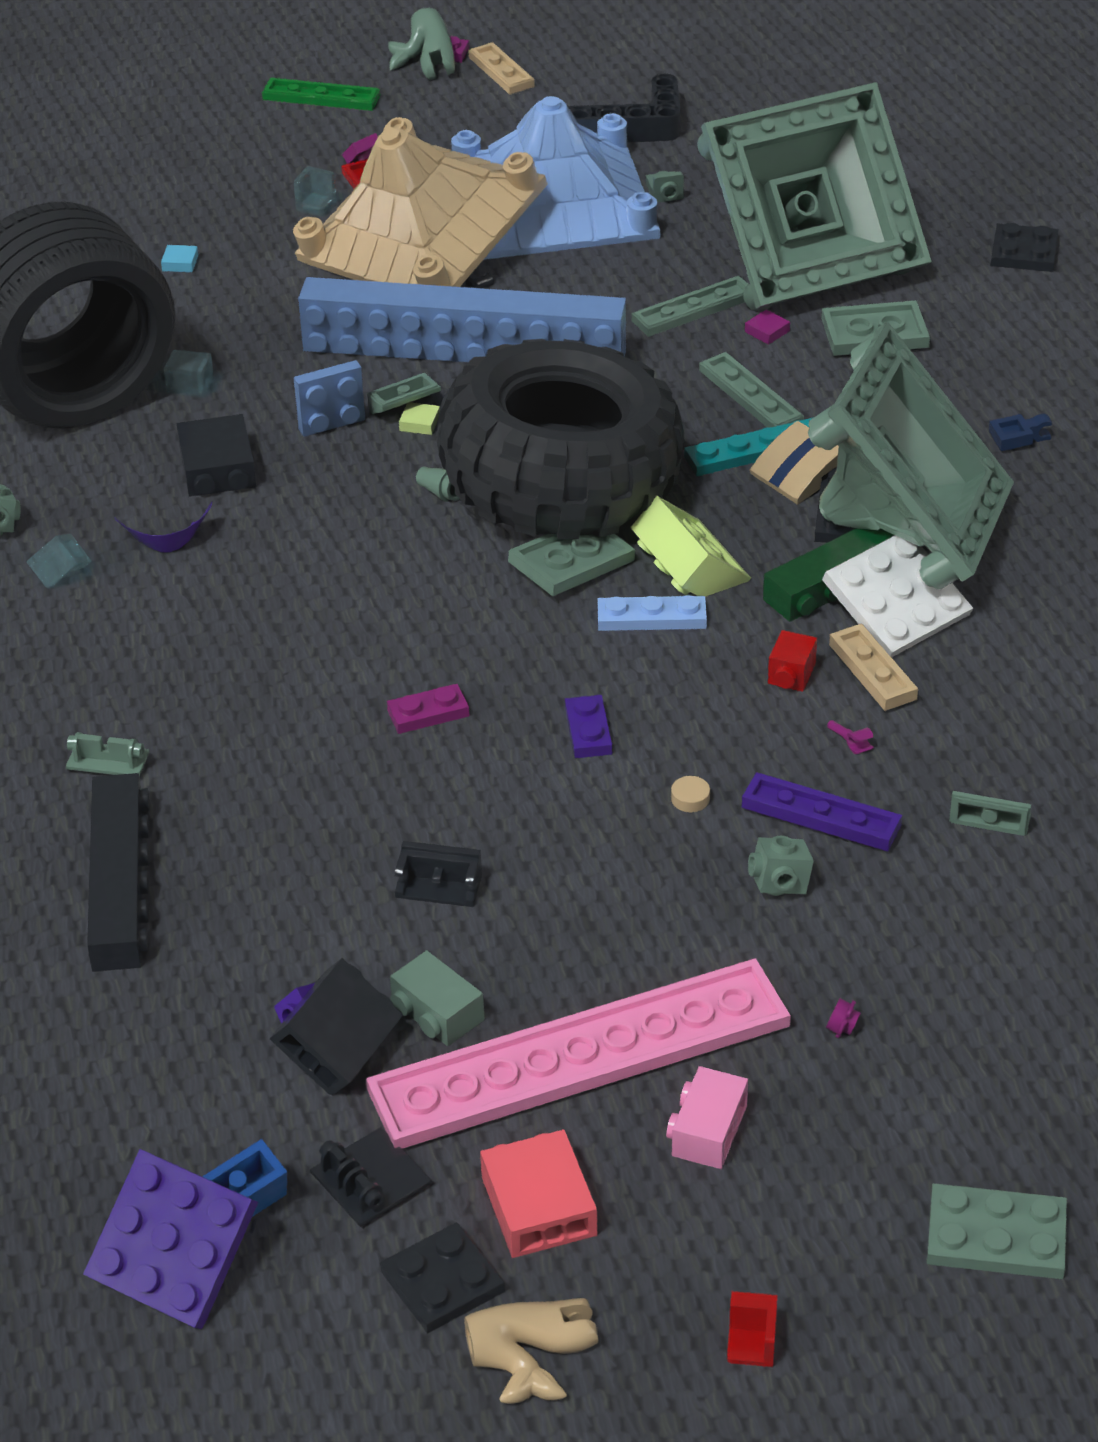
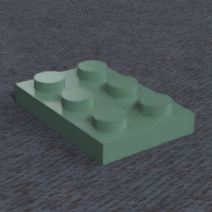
(852, 325)
(569, 562)
(997, 1231)

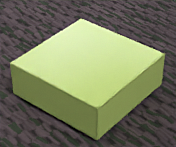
(419, 418)

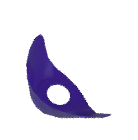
(168, 542)

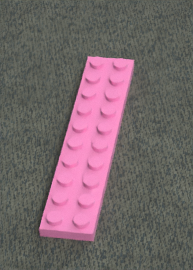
(576, 1053)

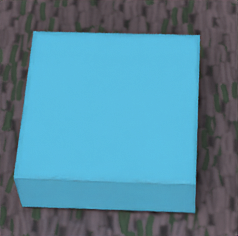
(179, 258)

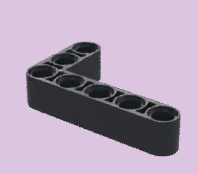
(644, 121)

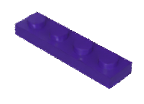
(822, 811)

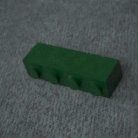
(798, 585)

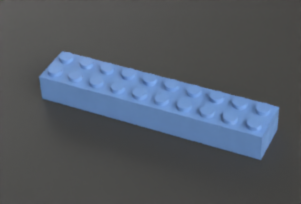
(448, 320)

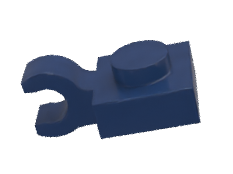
(1019, 432)

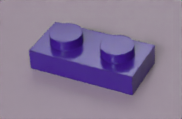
(588, 726)

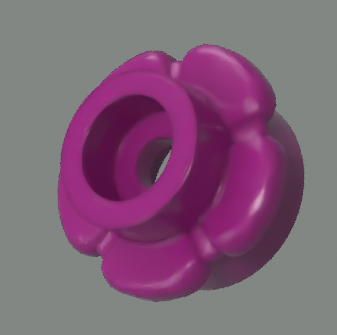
(843, 1018)

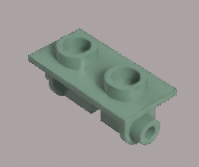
(113, 758)

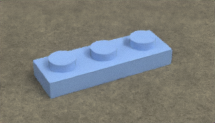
(651, 613)

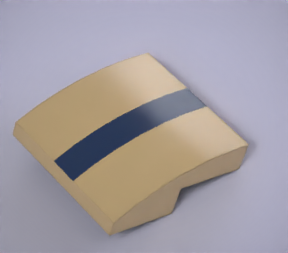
(794, 464)

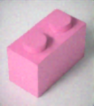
(708, 1117)

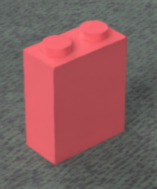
(538, 1193)

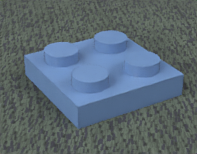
(329, 398)

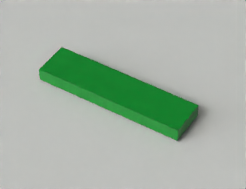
(321, 94)

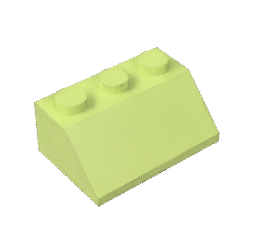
(686, 550)

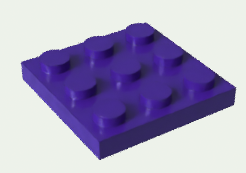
(170, 1239)

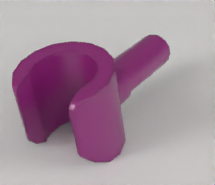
(857, 740)

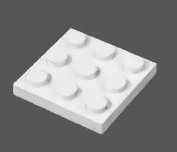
(890, 597)

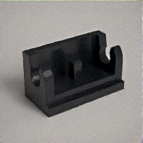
(438, 873)

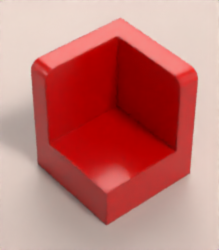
(752, 1329)

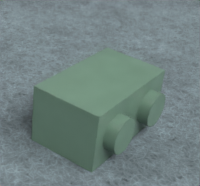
(436, 998)

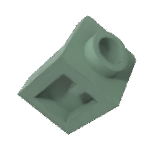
(666, 185)

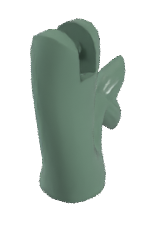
(431, 38)

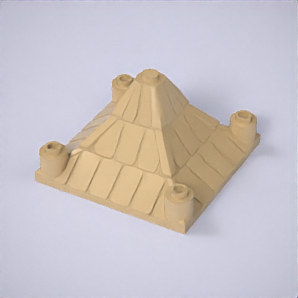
(420, 213)

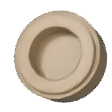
(690, 794)

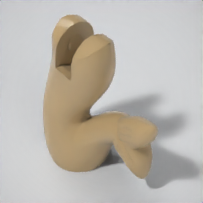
(550, 1326)

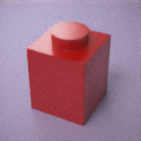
(792, 660)

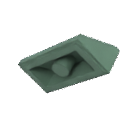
(401, 393)
(990, 813)

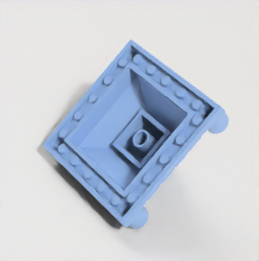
(590, 179)

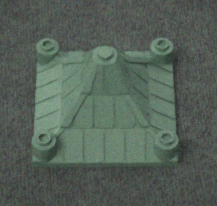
(815, 194)
(909, 461)

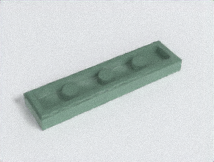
(690, 306)
(749, 391)

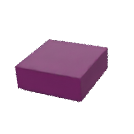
(767, 327)

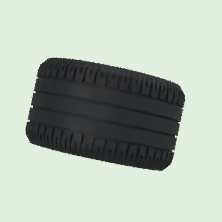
(113, 341)

